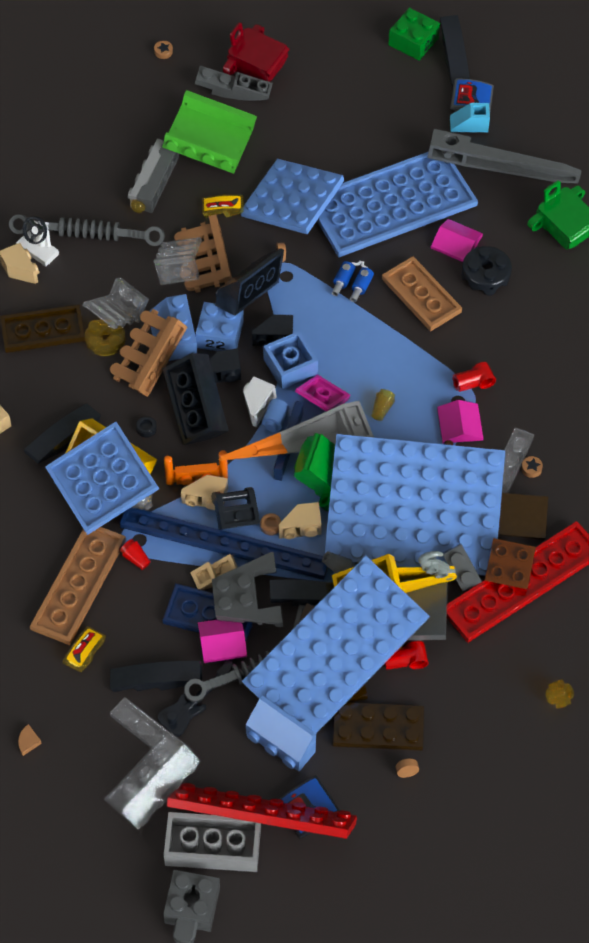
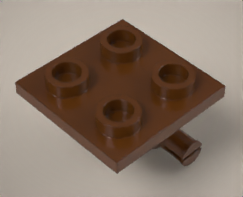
(510, 563)

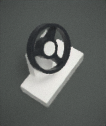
(38, 241)

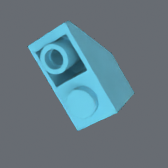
(471, 118)

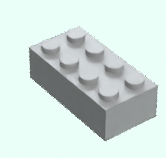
(211, 842)

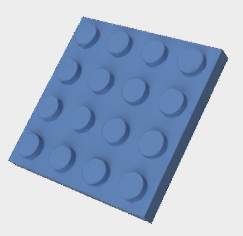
(292, 196)
(102, 478)

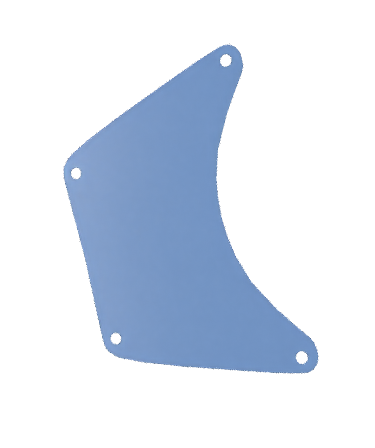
(356, 356)

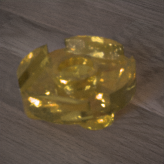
(97, 344)

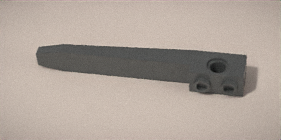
(460, 151)

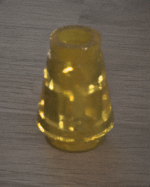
(383, 402)

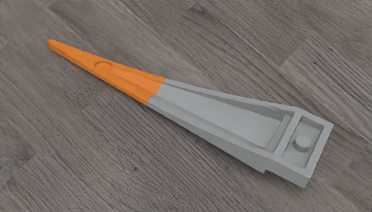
(344, 419)

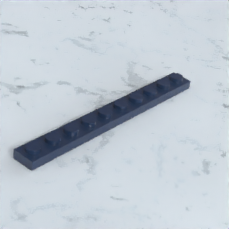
(222, 541)

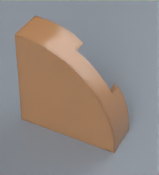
(28, 740)

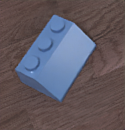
(178, 308)
(281, 734)

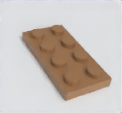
(421, 293)

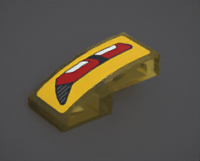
(226, 204)
(83, 649)

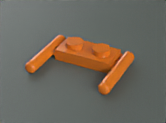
(188, 474)

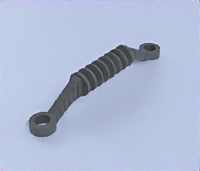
(116, 231)
(235, 675)

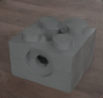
(191, 904)

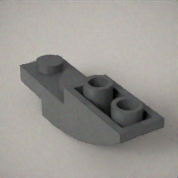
(228, 86)

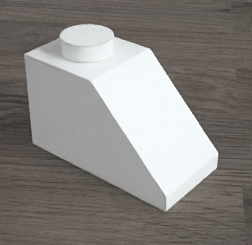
(257, 398)

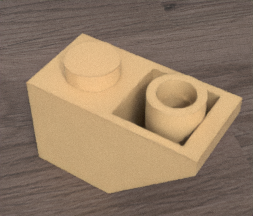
(18, 263)
(200, 491)
(301, 521)

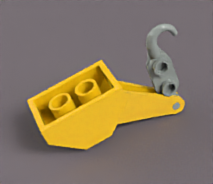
(430, 573)

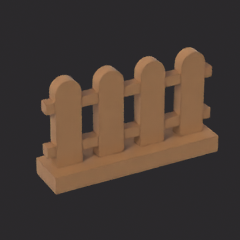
(211, 262)
(158, 355)

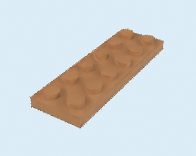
(77, 584)

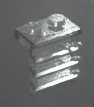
(177, 261)
(120, 306)

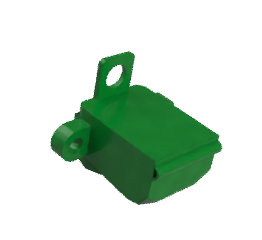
(563, 215)
(315, 466)

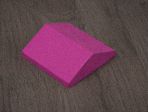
(455, 239)
(323, 393)
(460, 422)
(222, 640)

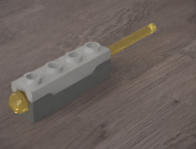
(153, 178)

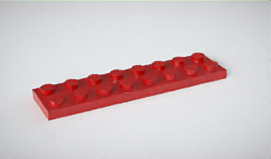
(493, 602)
(263, 811)

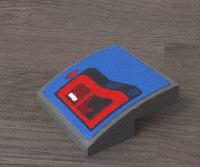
(470, 91)

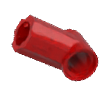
(479, 375)
(411, 655)

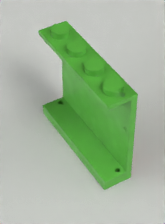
(210, 132)

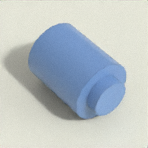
(275, 415)

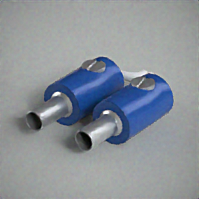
(360, 284)

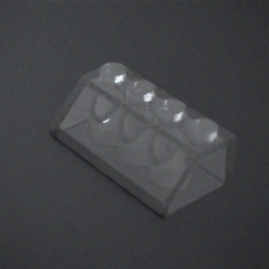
(152, 780)

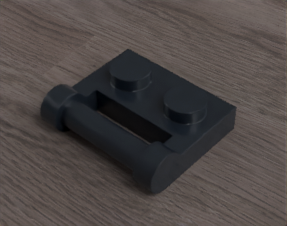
(236, 515)

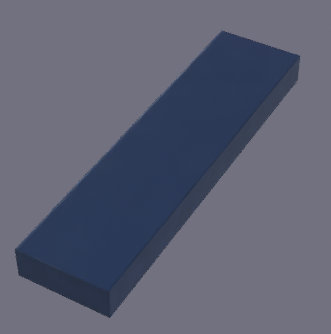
(282, 459)

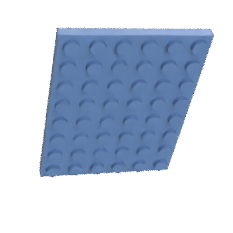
(413, 500)

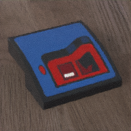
(312, 794)

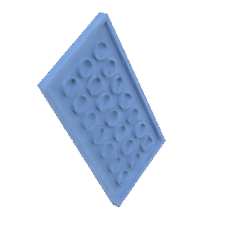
(393, 202)
(337, 646)

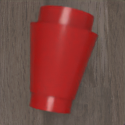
(134, 553)

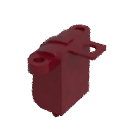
(255, 53)

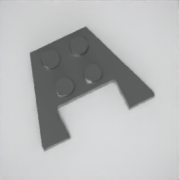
(236, 594)

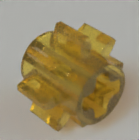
(559, 693)

